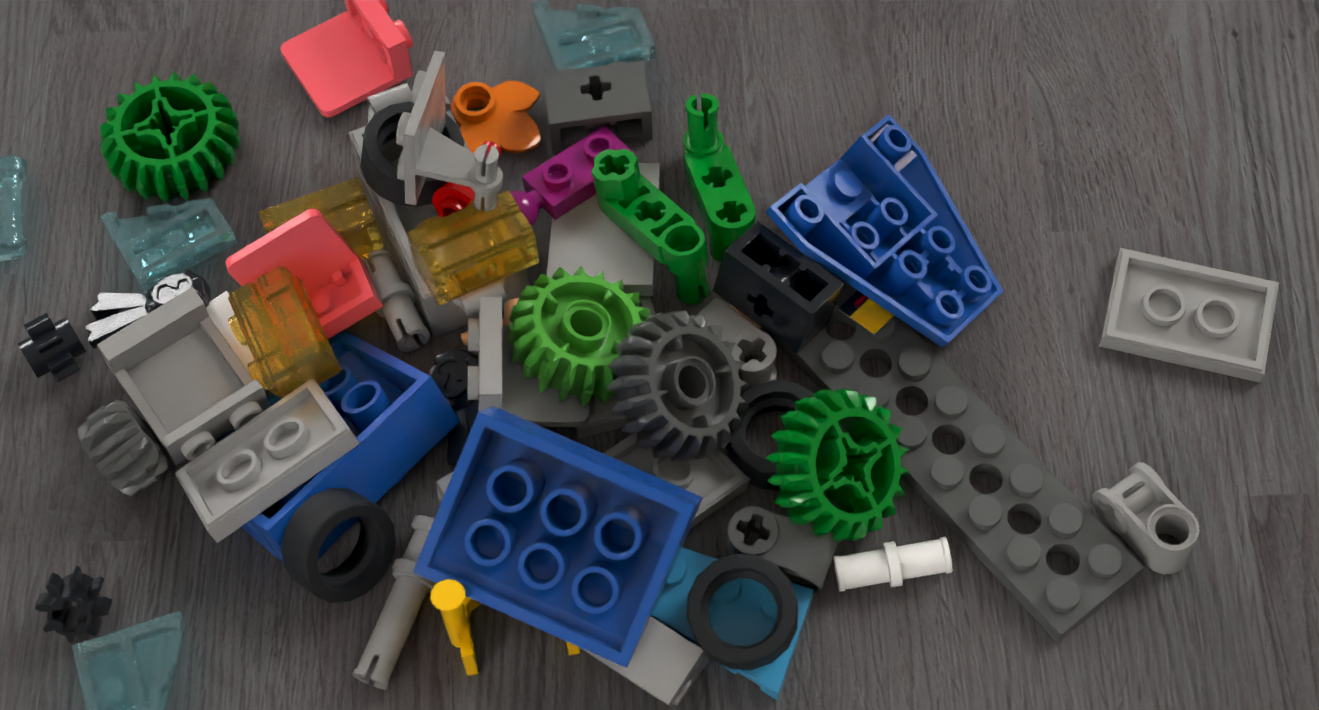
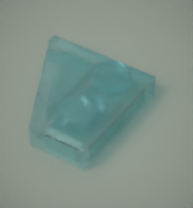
(593, 35)
(169, 238)
(131, 665)

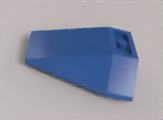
(892, 233)

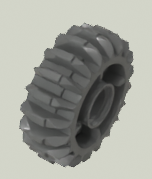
(678, 386)

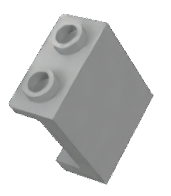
(183, 376)

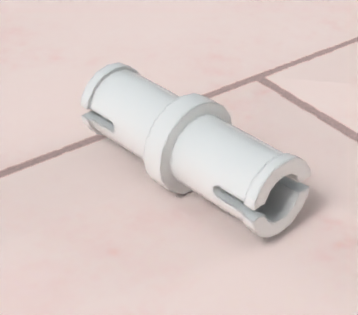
(893, 564)

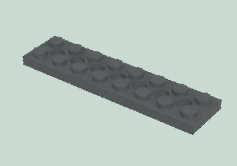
(988, 447)

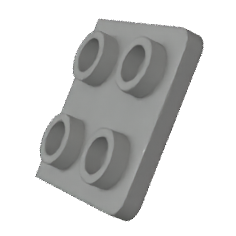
(501, 381)

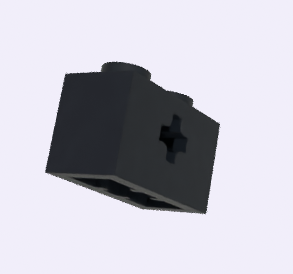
(777, 287)

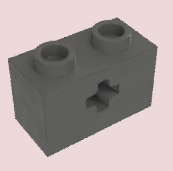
(598, 97)

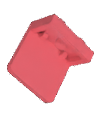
(350, 56)
(323, 261)

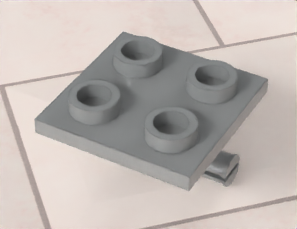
(435, 155)

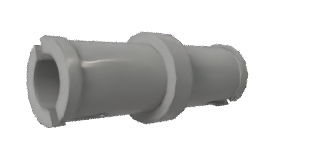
(397, 302)

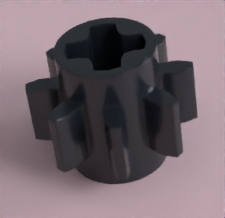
(51, 347)
(58, 600)

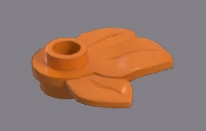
(502, 118)

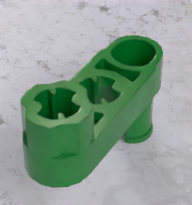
(708, 163)
(636, 205)

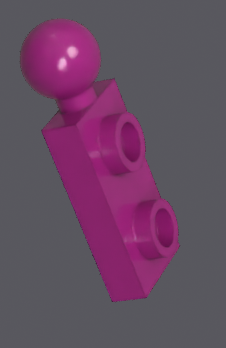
(565, 178)

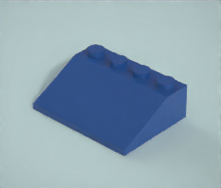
(392, 414)
(557, 534)

